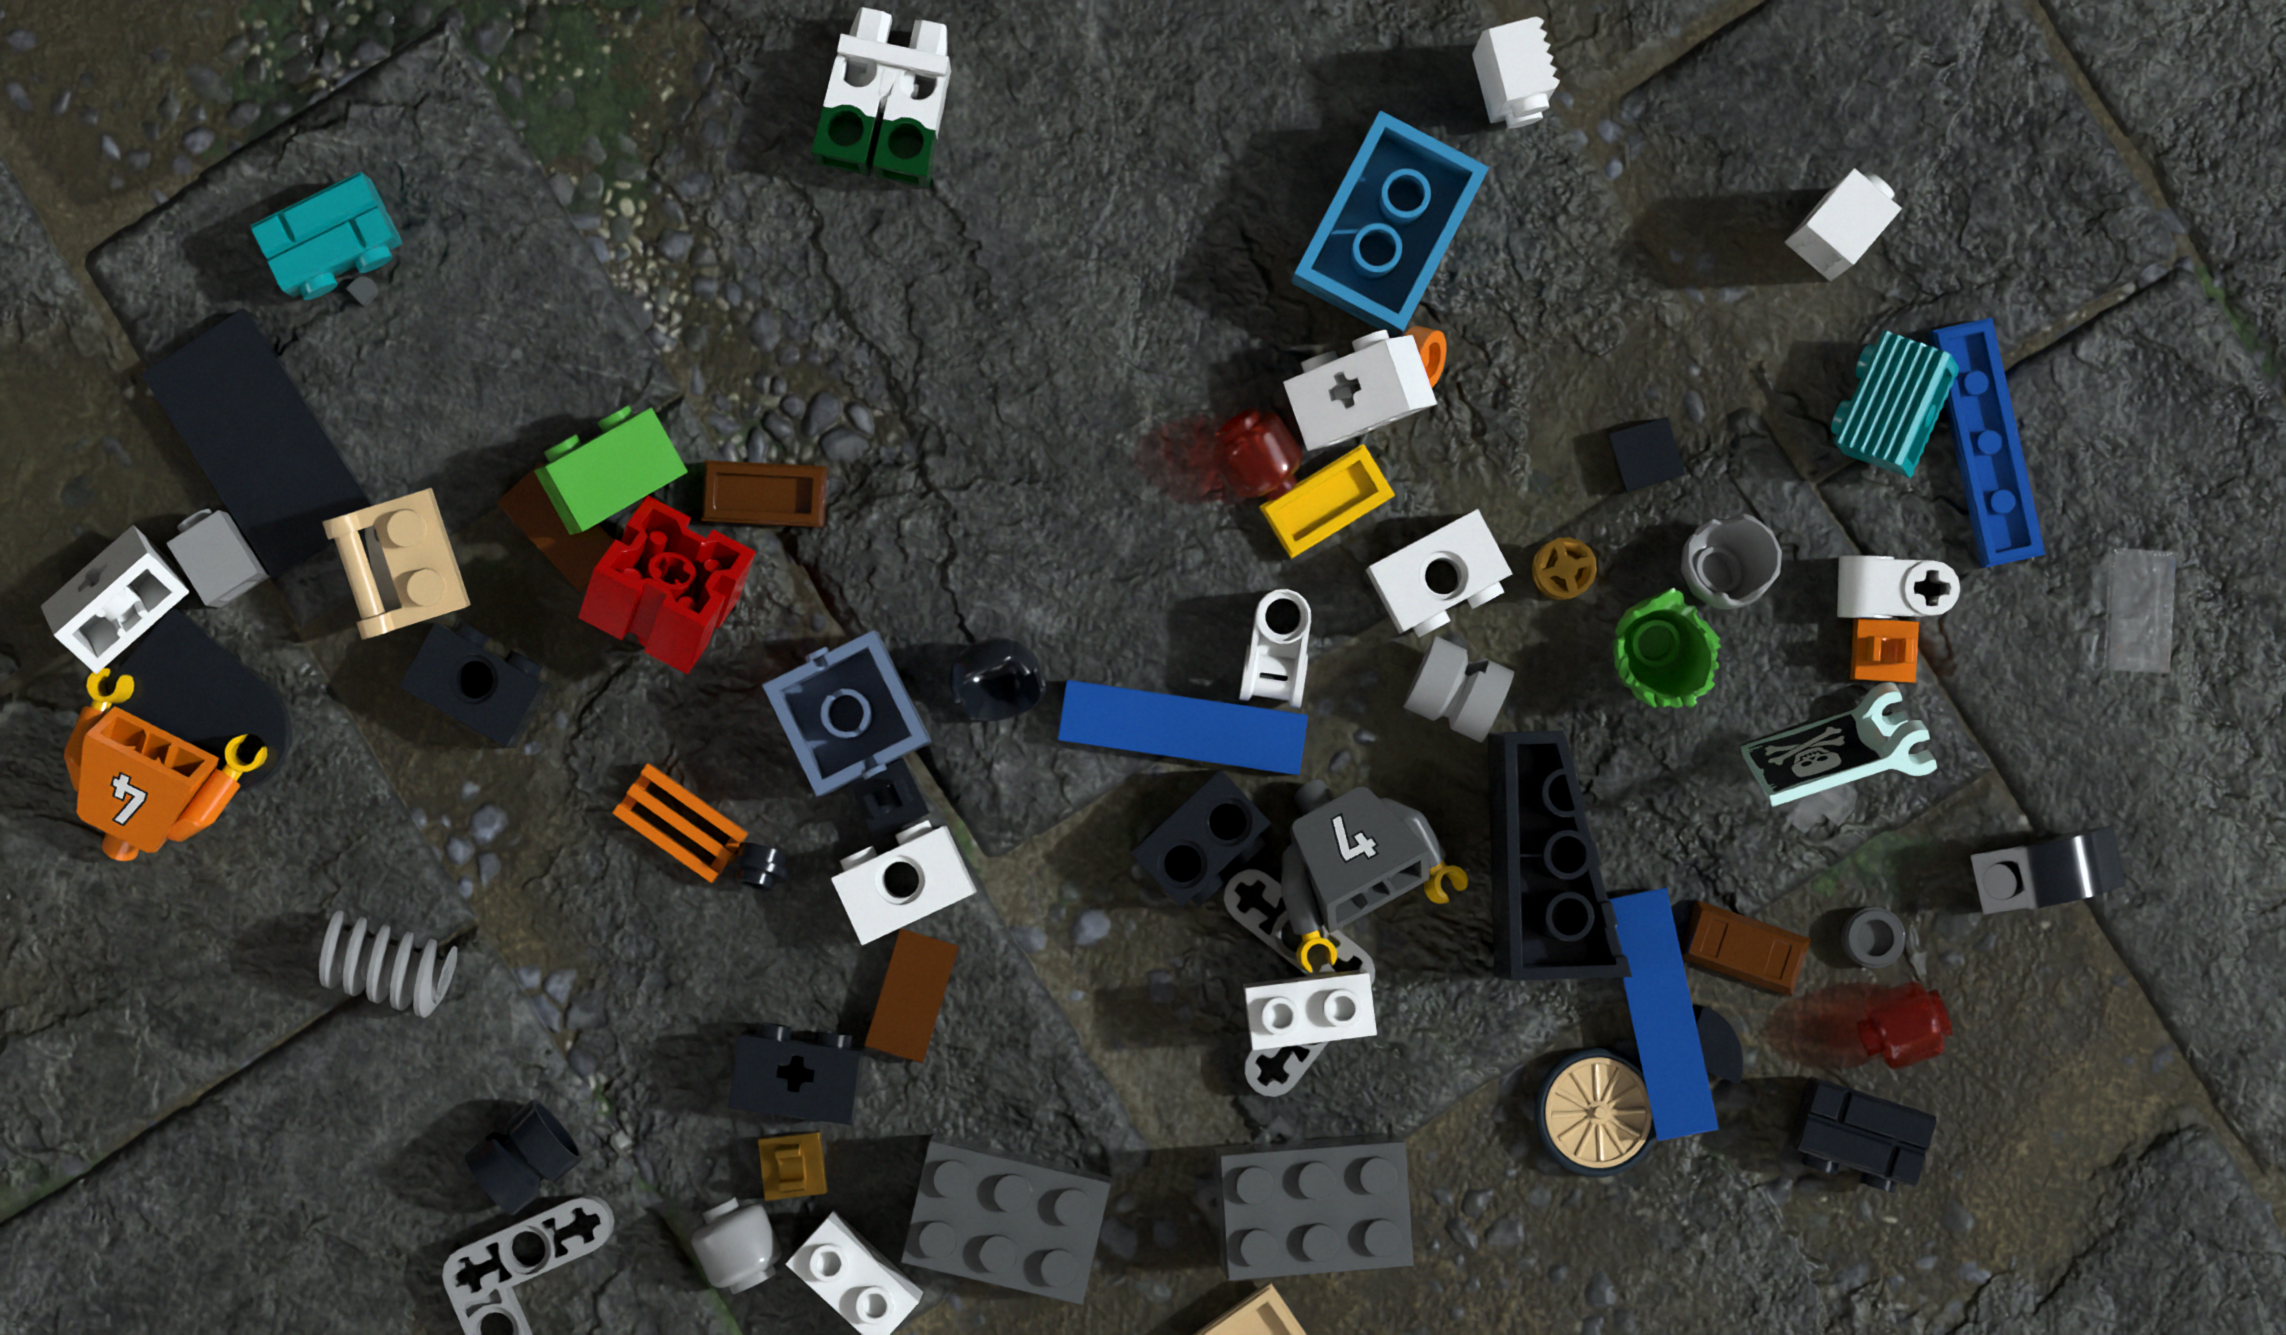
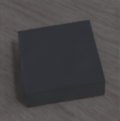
(1646, 455)

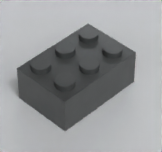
(1313, 1206)
(1006, 1219)

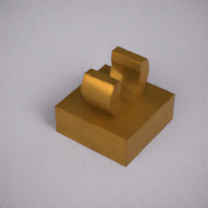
(793, 1165)

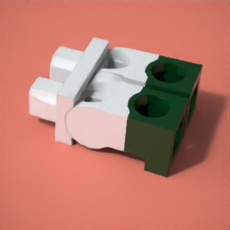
(890, 80)

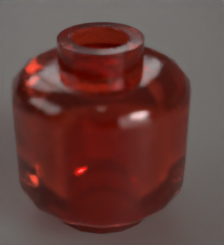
(1257, 454)
(1904, 1025)

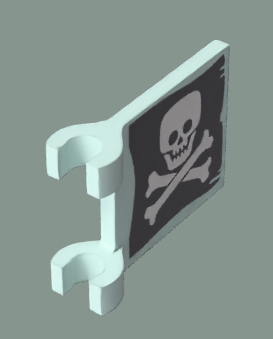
(1839, 749)

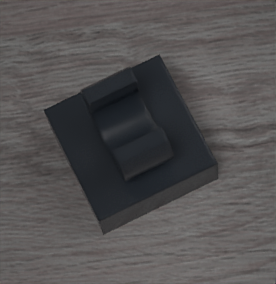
(889, 799)

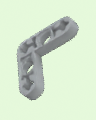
(1316, 957)
(496, 1291)

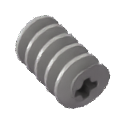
(384, 967)

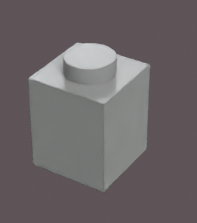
(217, 557)

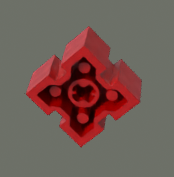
(666, 584)

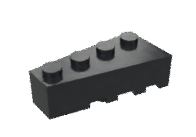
(1545, 867)

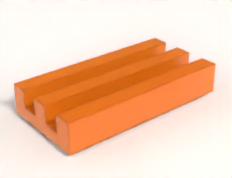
(638, 793)

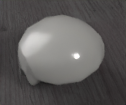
(1731, 561)

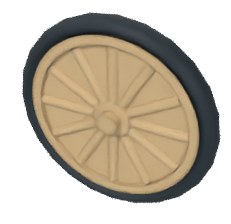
(1595, 1113)

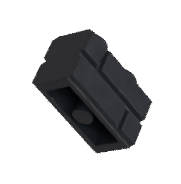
(1861, 1133)

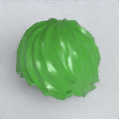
(1665, 651)

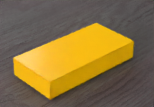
(1327, 501)

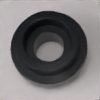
(758, 866)

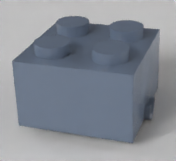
(847, 713)

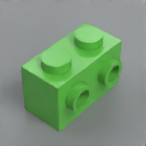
(610, 469)

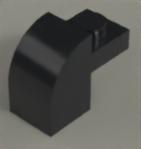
(2048, 871)

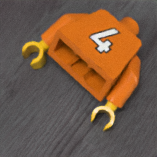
(142, 779)

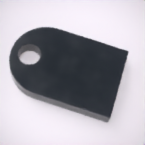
(204, 694)

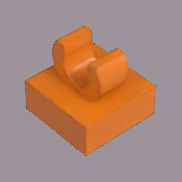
(1884, 650)

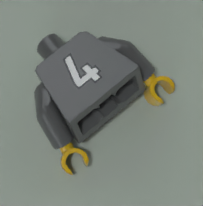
(1354, 858)

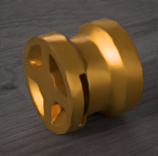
(1574, 566)

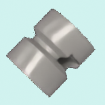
(1458, 689)

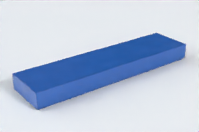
(1988, 446)
(1183, 727)
(1663, 1016)

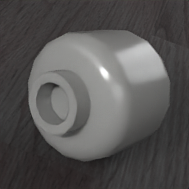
(737, 1245)

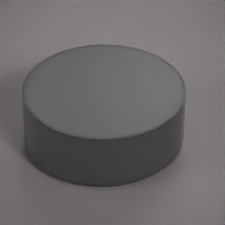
(1873, 937)

